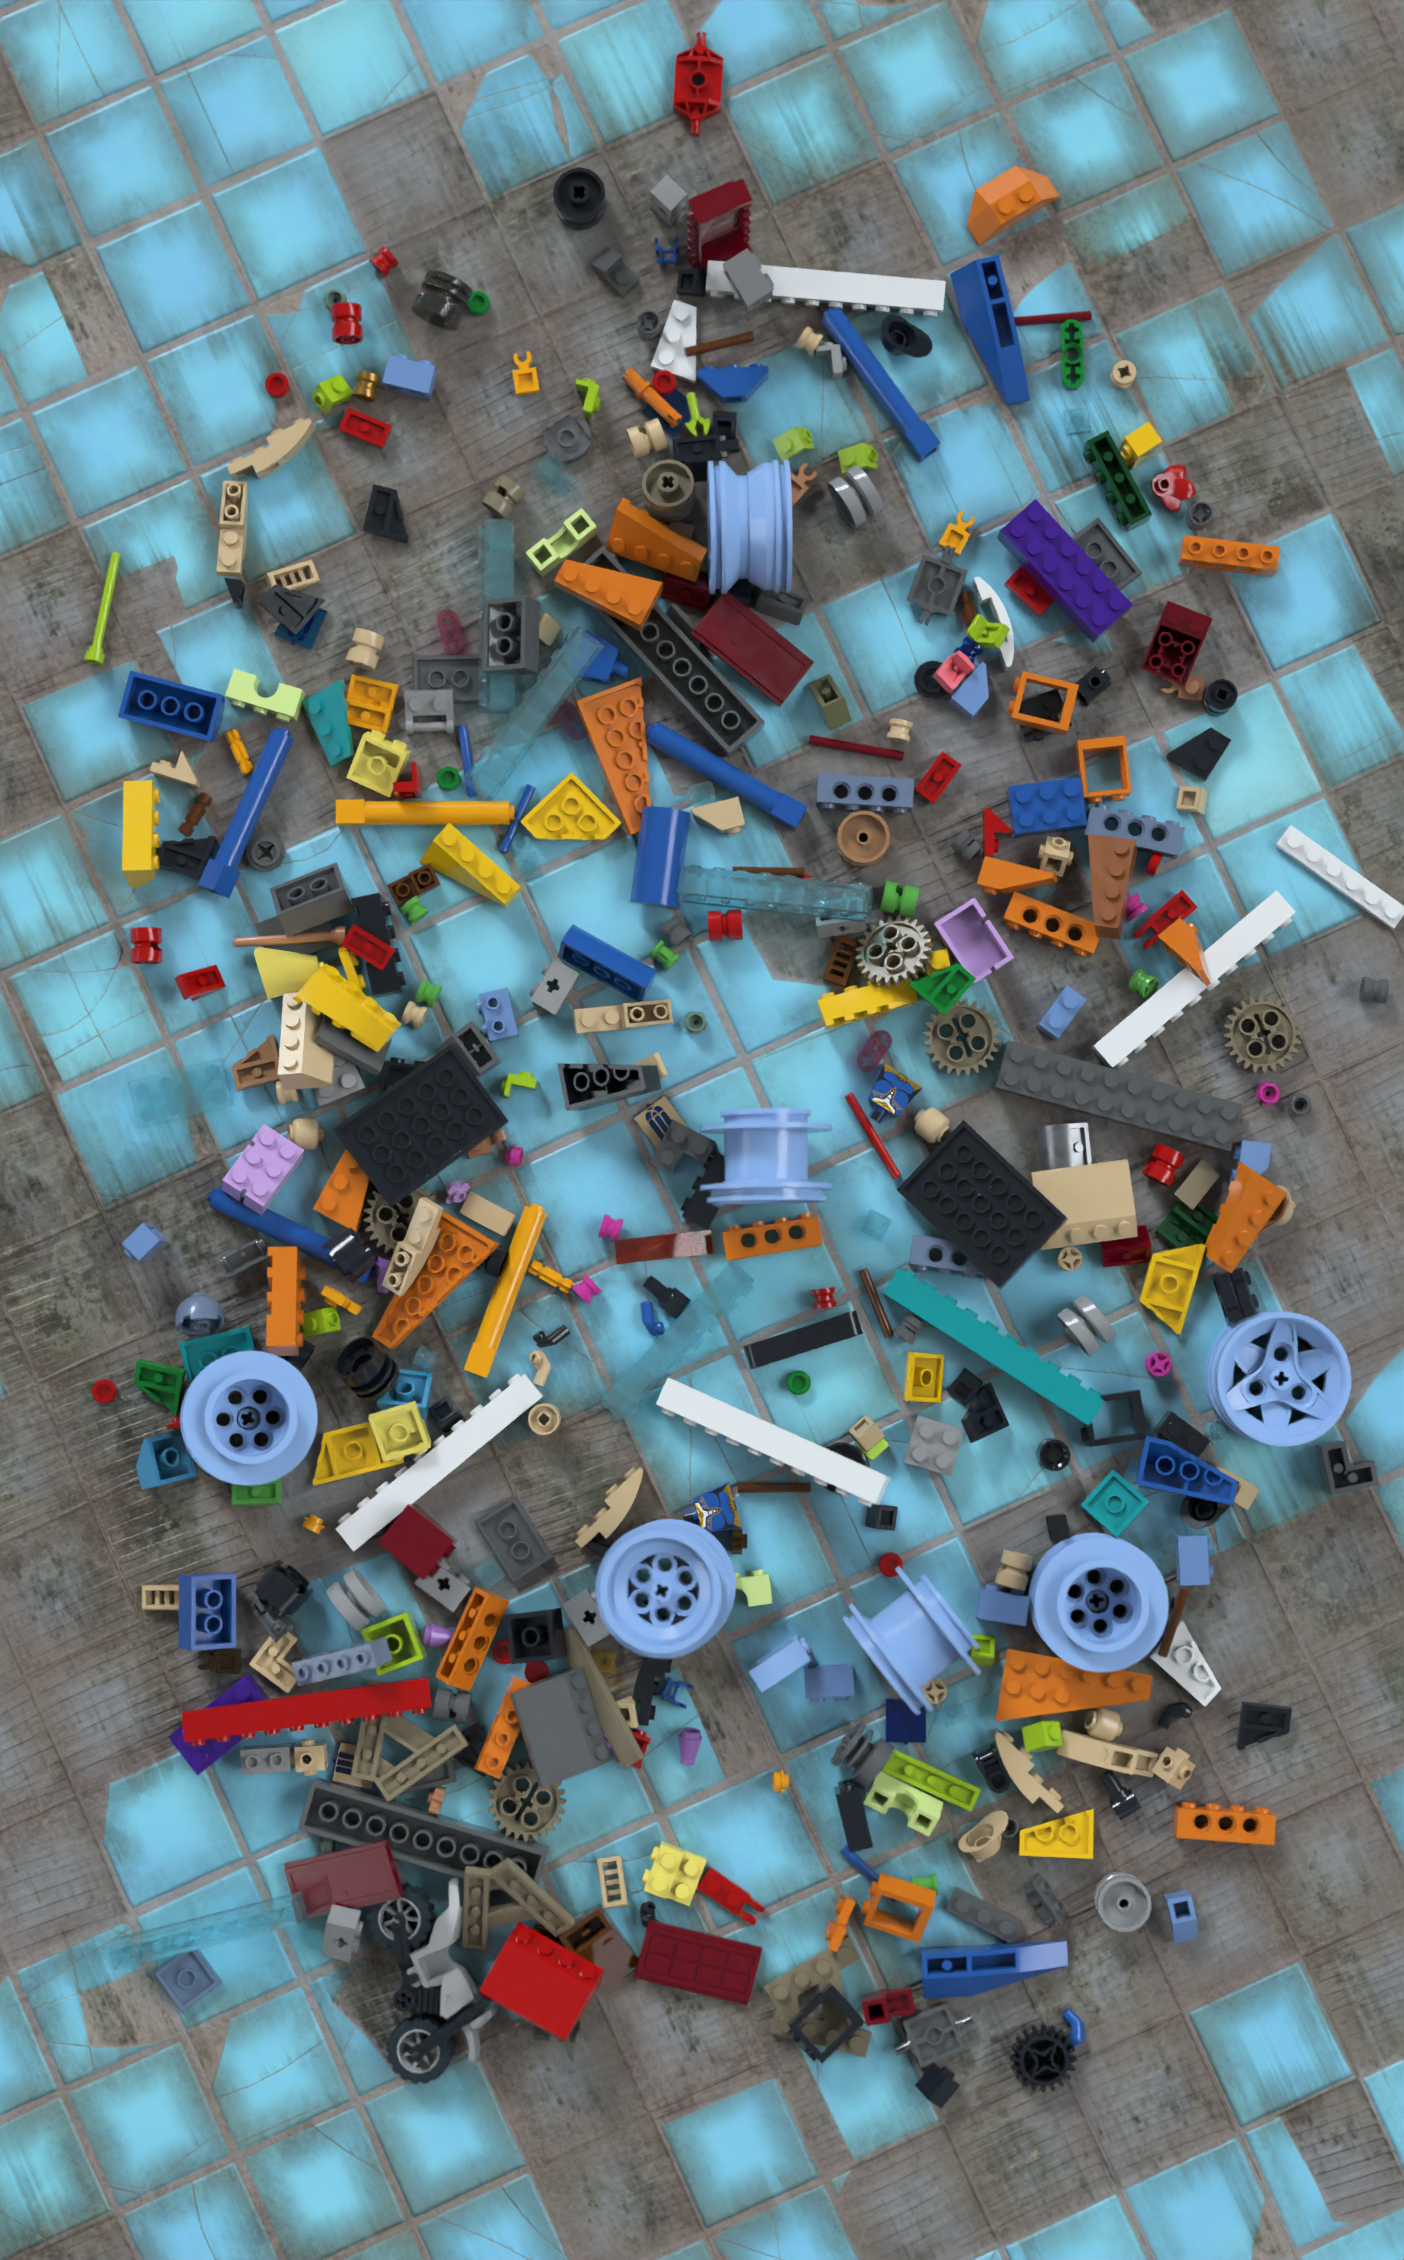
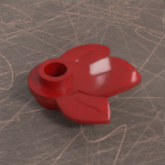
(1176, 487)

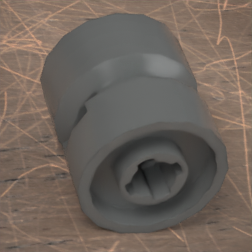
(452, 1705)

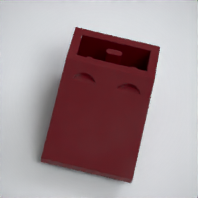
(1176, 643)

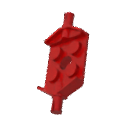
(702, 101)

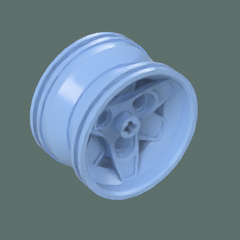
(749, 526)
(1294, 1369)

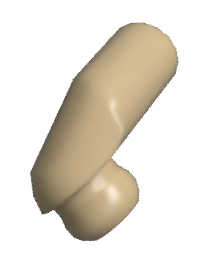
(542, 1366)

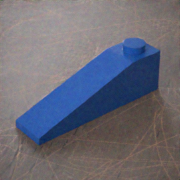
(1176, 1471)

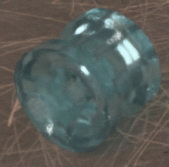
(425, 1359)

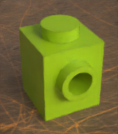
(1042, 1736)

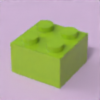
(402, 1641)

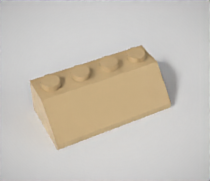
(302, 1060)

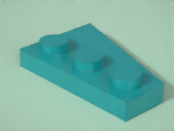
(330, 722)
(204, 1350)

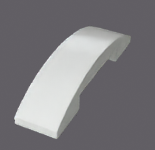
(987, 595)

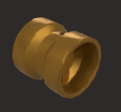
(366, 386)

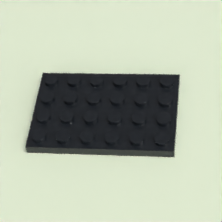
(420, 1125)
(982, 1204)

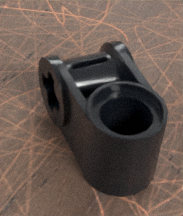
(992, 1767)

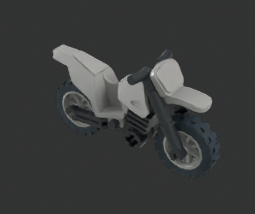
(429, 1983)

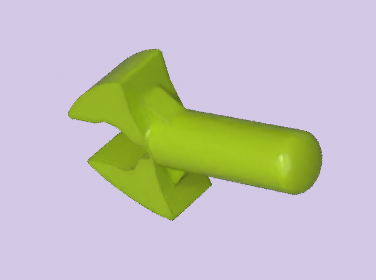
(695, 417)

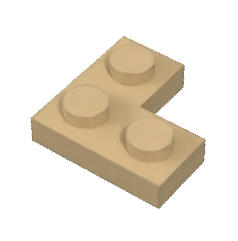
(272, 1663)

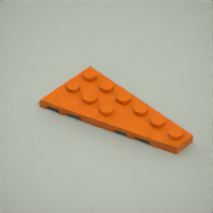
(619, 741)
(451, 1260)
(1050, 1685)

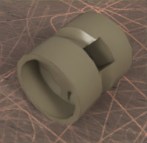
(503, 497)

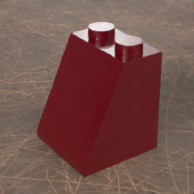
(418, 1541)

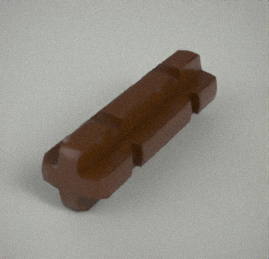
(968, 610)
(195, 814)

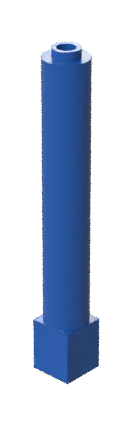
(915, 431)
(777, 804)
(221, 873)
(277, 1227)

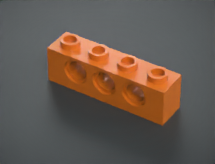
(1228, 556)
(1043, 912)
(810, 1238)
(472, 1638)
(501, 1734)
(1261, 1833)

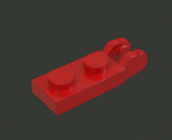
(1178, 907)
(729, 1894)

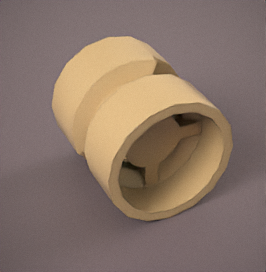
(647, 438)
(365, 648)
(544, 1418)
(1014, 1569)

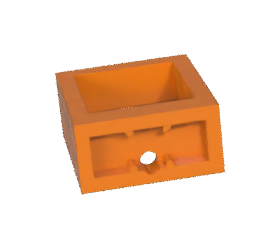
(1038, 723)
(1098, 745)
(904, 1892)

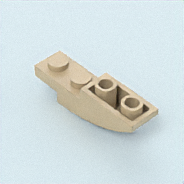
(283, 447)
(232, 528)
(622, 1016)
(414, 1250)
(620, 1501)
(1107, 1754)
(1018, 1765)

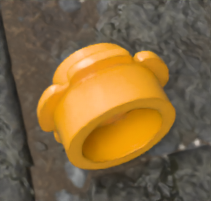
(313, 1523)
(780, 1781)

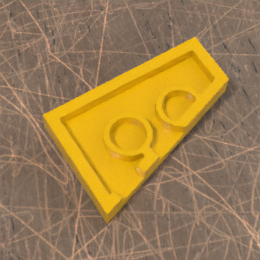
(349, 963)
(1060, 1838)

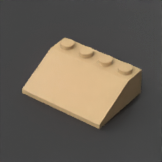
(1093, 1199)

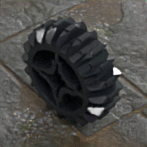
(1038, 2066)

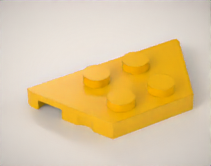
(1171, 1283)
(349, 1453)

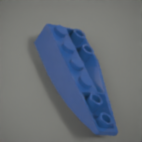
(991, 325)
(981, 1968)

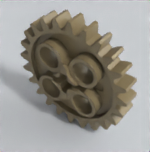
(894, 951)
(1283, 1028)
(981, 1029)
(384, 1228)
(545, 1811)

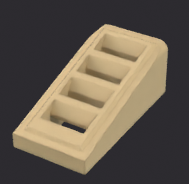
(289, 571)
(167, 1588)
(623, 1902)

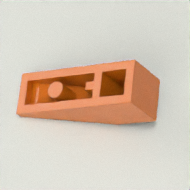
(1007, 877)
(1183, 944)

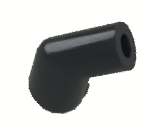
(553, 1338)
(647, 1912)

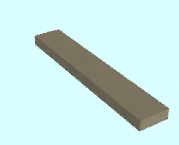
(605, 1705)

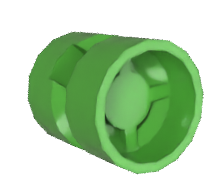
(899, 899)

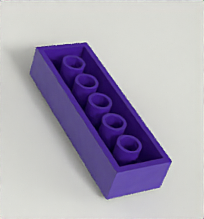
(1064, 571)

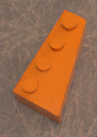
(613, 592)
(345, 1193)
(1242, 1217)
(284, 1301)

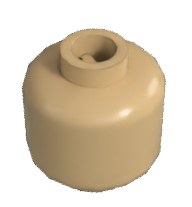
(932, 1125)
(305, 1133)
(1103, 1724)

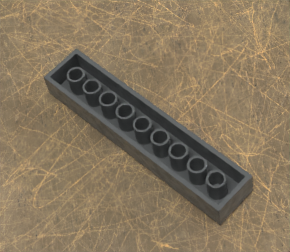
(684, 672)
(1118, 1096)
(413, 1832)

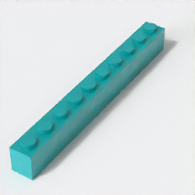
(993, 1347)

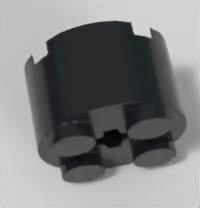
(349, 1254)
(283, 1589)

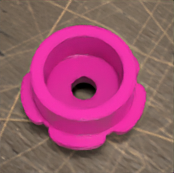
(1274, 1093)
(514, 1155)

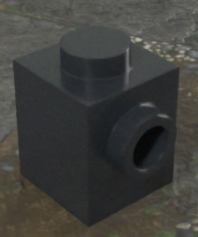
(1093, 685)
(938, 2084)

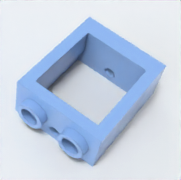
(780, 1662)

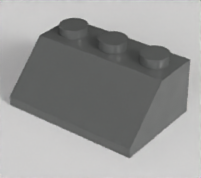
(511, 636)
(311, 899)

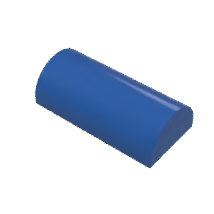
(172, 706)
(660, 856)
(606, 963)

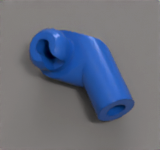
(648, 1319)
(1077, 2026)

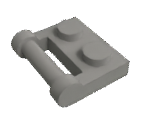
(429, 703)

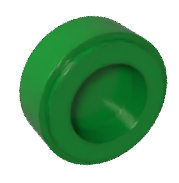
(478, 304)
(448, 778)
(798, 1382)

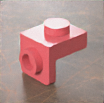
(953, 670)

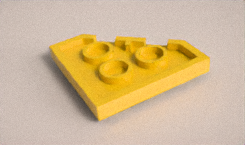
(571, 814)

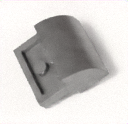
(1063, 1145)

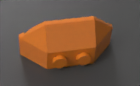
(1007, 202)

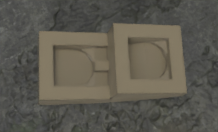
(1196, 1184)

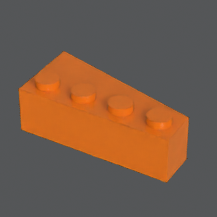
(654, 543)

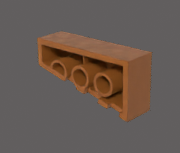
(1111, 879)

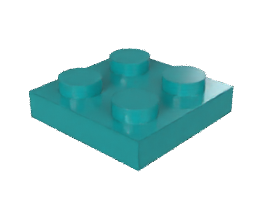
(1115, 1503)

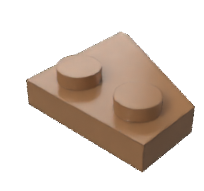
(258, 1067)

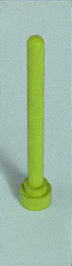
(95, 652)

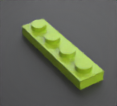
(932, 1780)

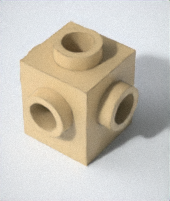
(1055, 855)
(318, 1756)
(1174, 1767)

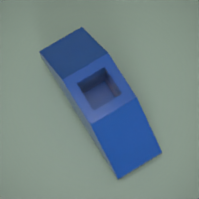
(732, 383)

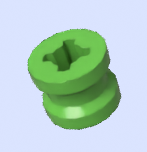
(414, 910)
(1143, 983)
(428, 993)

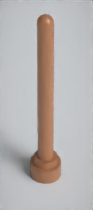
(335, 935)

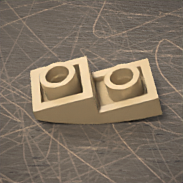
(487, 1213)

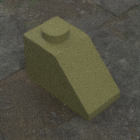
(830, 702)

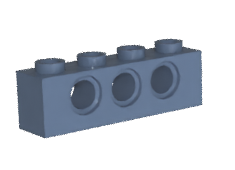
(901, 787)
(1170, 830)
(920, 1257)
(341, 1661)

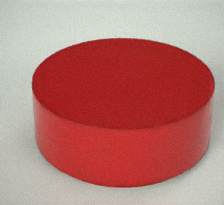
(664, 383)
(277, 385)
(1154, 863)
(104, 1391)
(888, 1563)
(501, 1652)
(536, 1671)

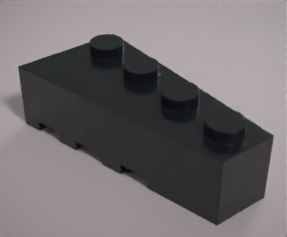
(373, 918)
(600, 1084)

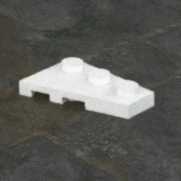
(677, 335)
(1188, 1666)

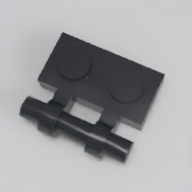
(1042, 706)

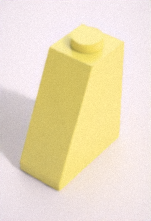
(284, 970)

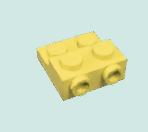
(378, 762)
(400, 1432)
(673, 1873)

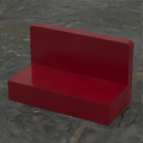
(687, 592)
(1127, 1250)

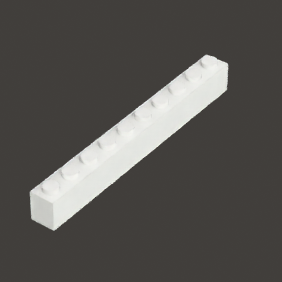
(840, 289)
(1185, 987)
(773, 1441)
(439, 1462)

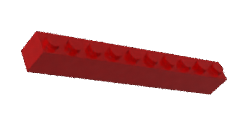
(306, 1709)

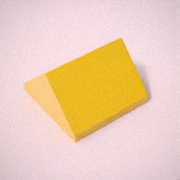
(923, 1377)

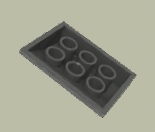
(560, 1726)

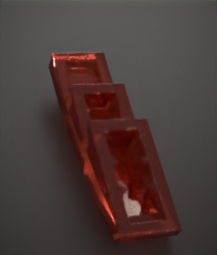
(663, 1247)

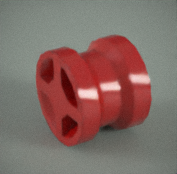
(384, 261)
(824, 1298)

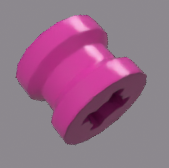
(1134, 907)
(610, 1228)
(587, 1289)
(1161, 1366)

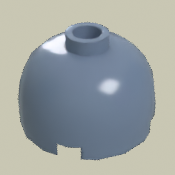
(199, 1314)

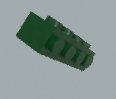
(1117, 481)

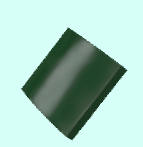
(1186, 1226)

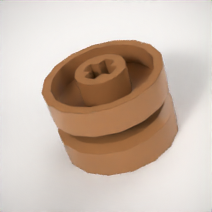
(862, 853)

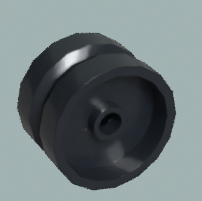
(579, 198)

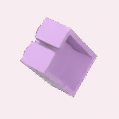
(972, 943)
(262, 1169)

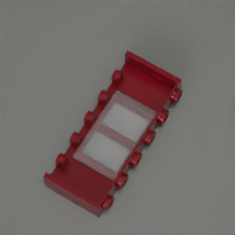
(718, 223)

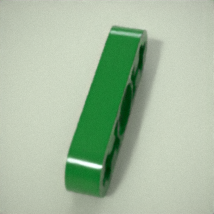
(1078, 371)

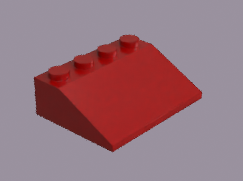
(541, 1981)

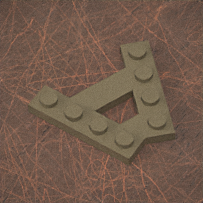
(427, 1755)
(530, 1903)
(820, 1969)

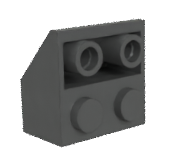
(472, 1049)

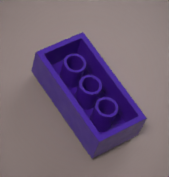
(203, 1756)

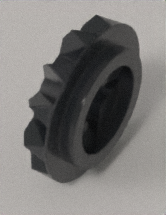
(921, 679)

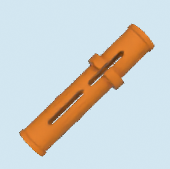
(644, 390)

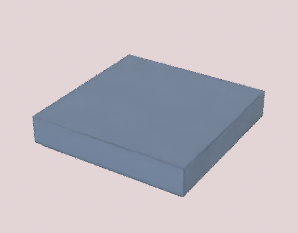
(187, 1978)

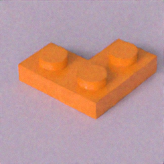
(836, 1930)

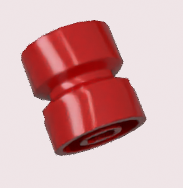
(346, 319)
(724, 925)
(146, 945)
(1163, 1165)

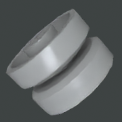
(855, 496)
(1083, 1328)
(356, 1599)
(1132, 1912)

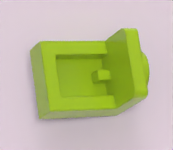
(331, 393)
(592, 400)
(793, 442)
(860, 454)
(987, 634)
(524, 1080)
(320, 1322)

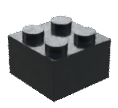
(536, 1636)

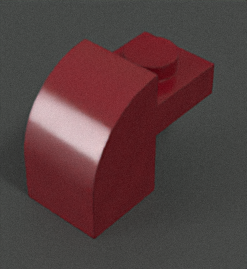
(884, 2004)

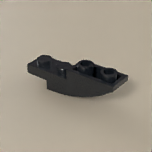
(646, 1686)

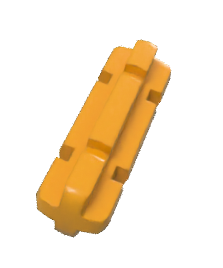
(239, 752)
(550, 1276)

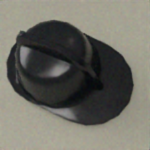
(903, 338)
(1201, 1512)

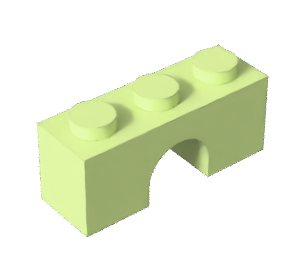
(551, 552)
(244, 692)
(755, 1586)
(920, 1808)

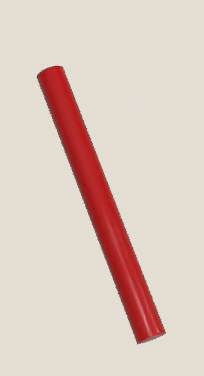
(872, 1135)

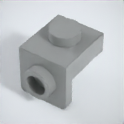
(838, 363)

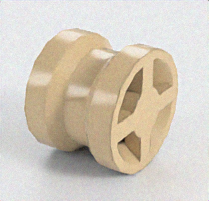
(809, 341)
(1120, 379)
(899, 730)
(414, 1015)
(286, 1095)
(1073, 1257)
(934, 1694)

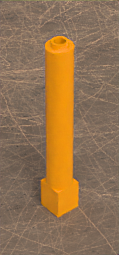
(363, 813)
(506, 1291)

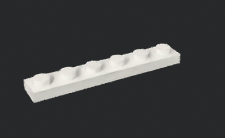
(1341, 877)

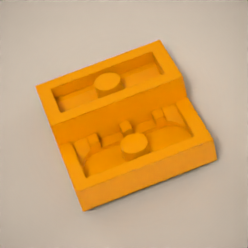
(370, 702)

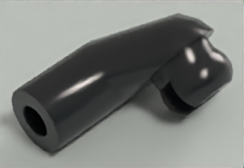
(1173, 1711)

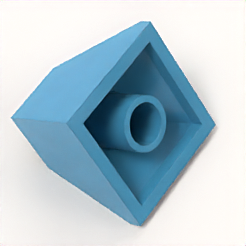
(409, 1387)
(164, 1460)

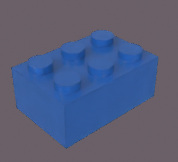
(1046, 807)
(207, 1611)

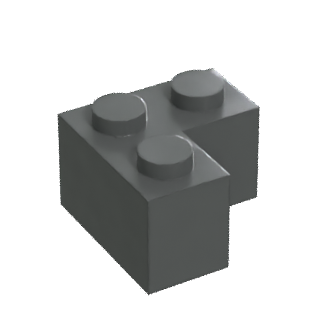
(679, 1140)
(1339, 1473)

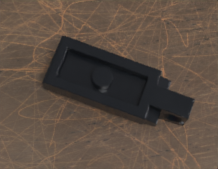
(711, 446)

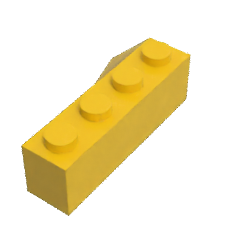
(139, 832)
(465, 863)
(863, 1003)
(348, 1007)

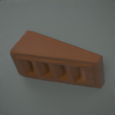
(832, 978)

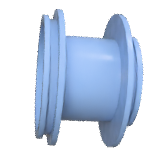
(766, 1157)
(285, 1393)
(689, 1550)
(1124, 1637)
(913, 1640)

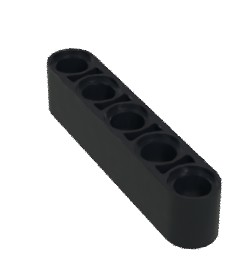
(803, 1339)

